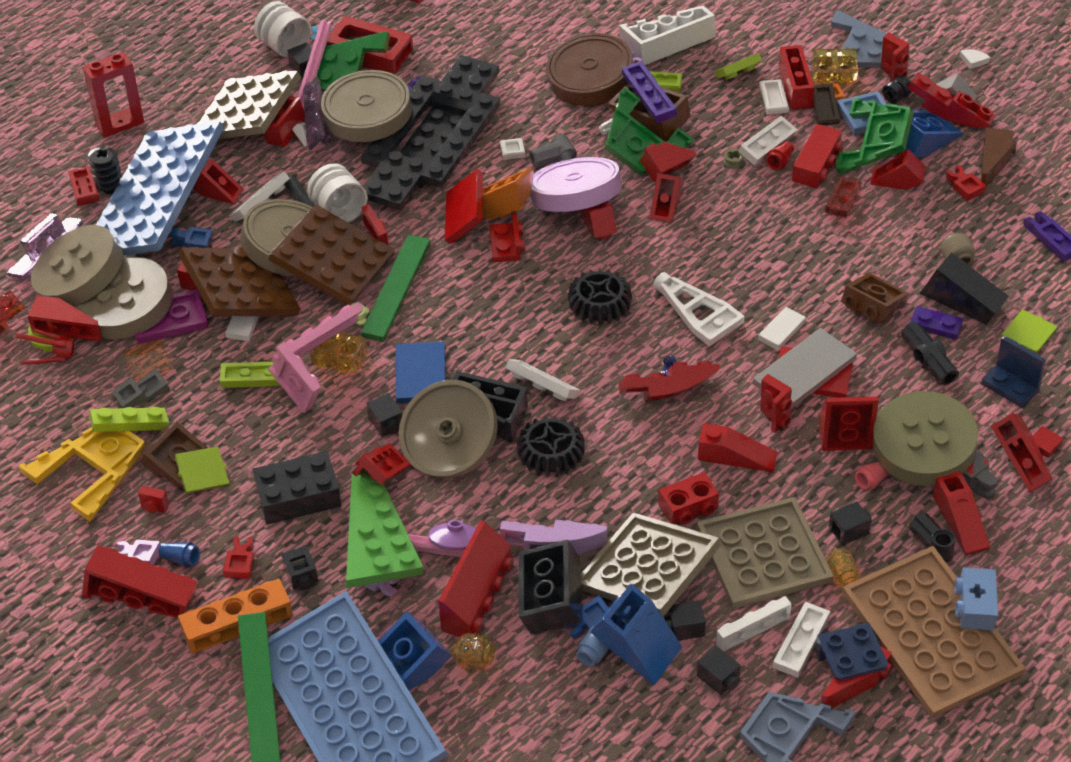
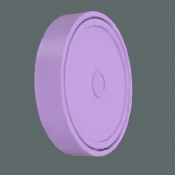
(575, 184)

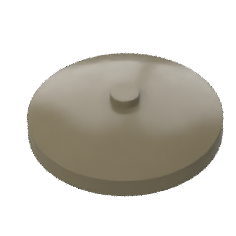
(448, 429)

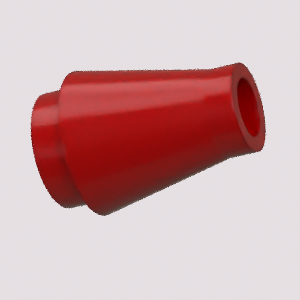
(779, 156)

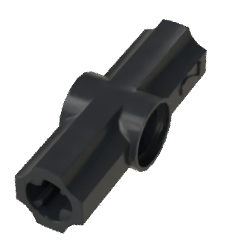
(930, 353)

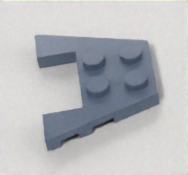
(863, 37)
(784, 723)

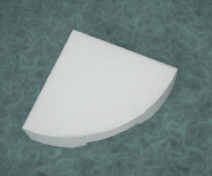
(974, 58)
(300, 131)

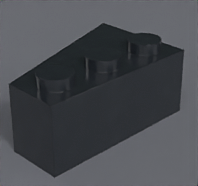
(964, 290)
(507, 399)

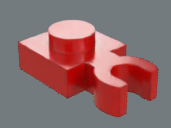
(966, 185)
(239, 562)

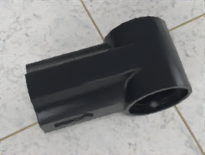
(933, 535)

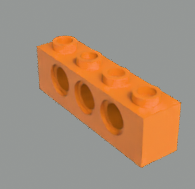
(219, 620)

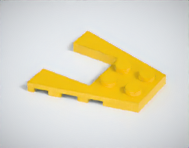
(108, 452)

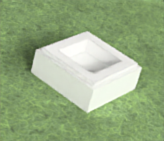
(512, 148)

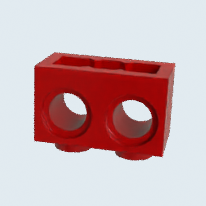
(688, 499)

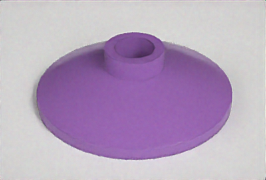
(451, 535)

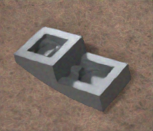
(132, 393)

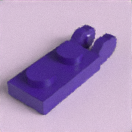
(1050, 234)

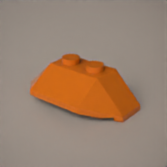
(507, 195)

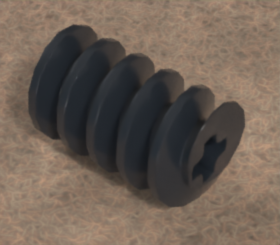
(105, 169)

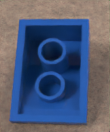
(929, 133)
(413, 650)

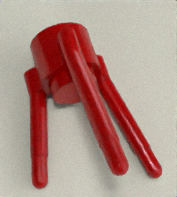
(61, 346)

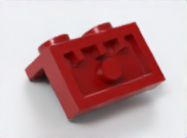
(894, 56)
(506, 241)
(776, 402)
(381, 464)

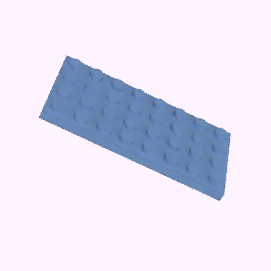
(158, 185)
(348, 690)

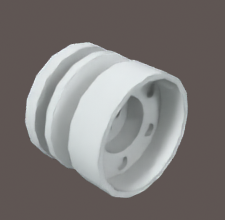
(281, 27)
(337, 192)

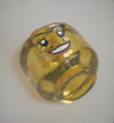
(473, 651)

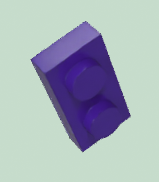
(938, 322)

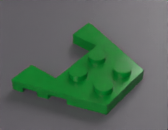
(348, 57)
(884, 136)
(629, 137)

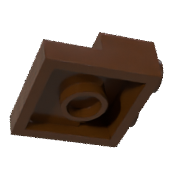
(873, 297)
(161, 455)

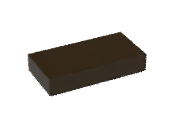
(825, 105)

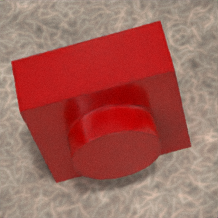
(153, 499)

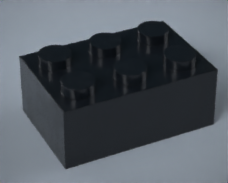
(297, 487)
(549, 587)

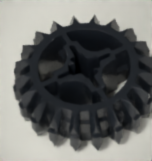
(600, 301)
(538, 454)

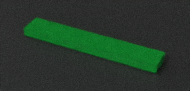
(395, 288)
(258, 688)

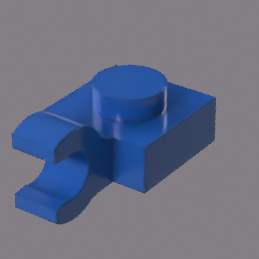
(192, 238)

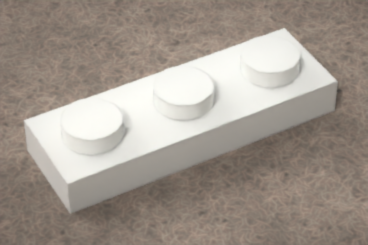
(767, 139)
(273, 186)
(542, 380)
(753, 623)
(801, 639)

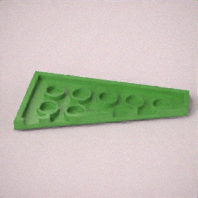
(377, 538)

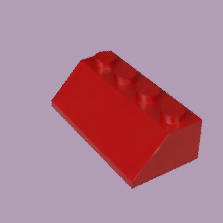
(475, 582)

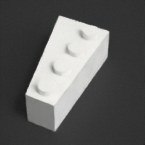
(669, 33)

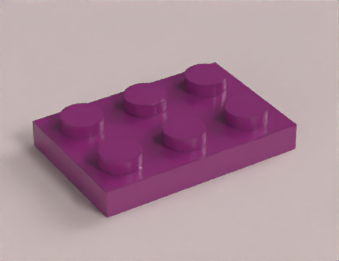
(183, 316)

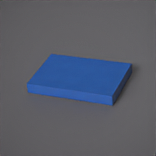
(417, 368)

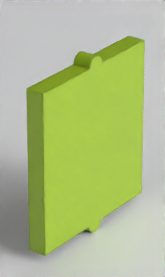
(1029, 330)
(202, 469)

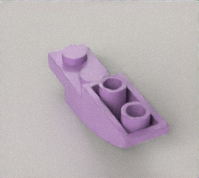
(581, 535)

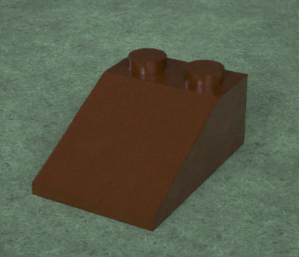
(664, 128)

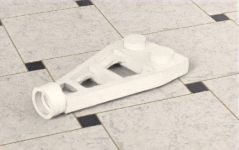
(712, 327)

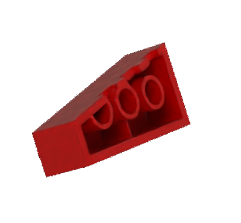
(137, 583)

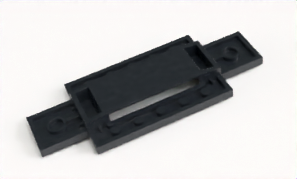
(441, 139)

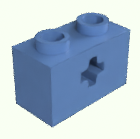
(977, 598)

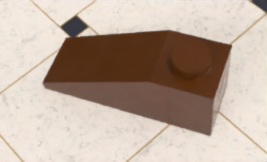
(996, 152)

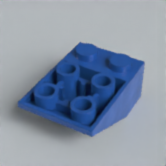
(638, 634)

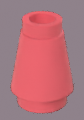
(870, 475)

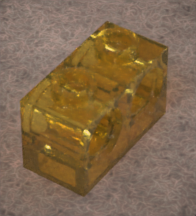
(833, 60)
(341, 352)

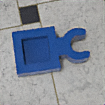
(590, 615)

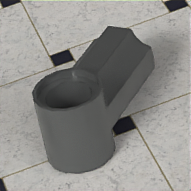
(558, 150)

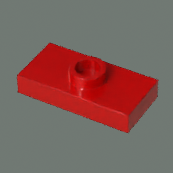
(83, 185)
(374, 225)

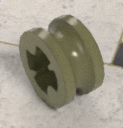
(733, 158)

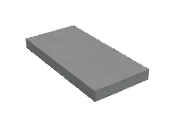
(809, 365)

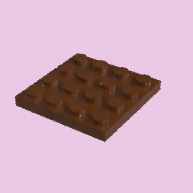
(332, 255)
(237, 285)

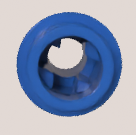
(180, 553)

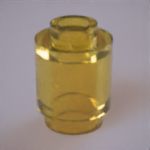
(843, 567)

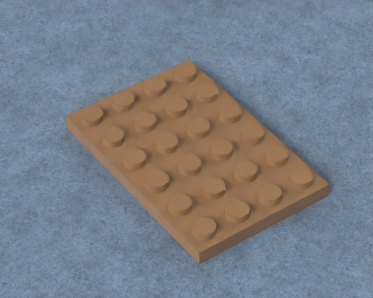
(916, 620)

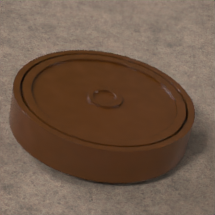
(588, 69)

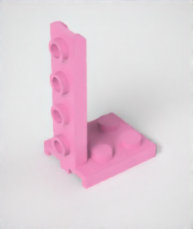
(289, 367)

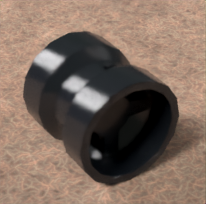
(897, 89)

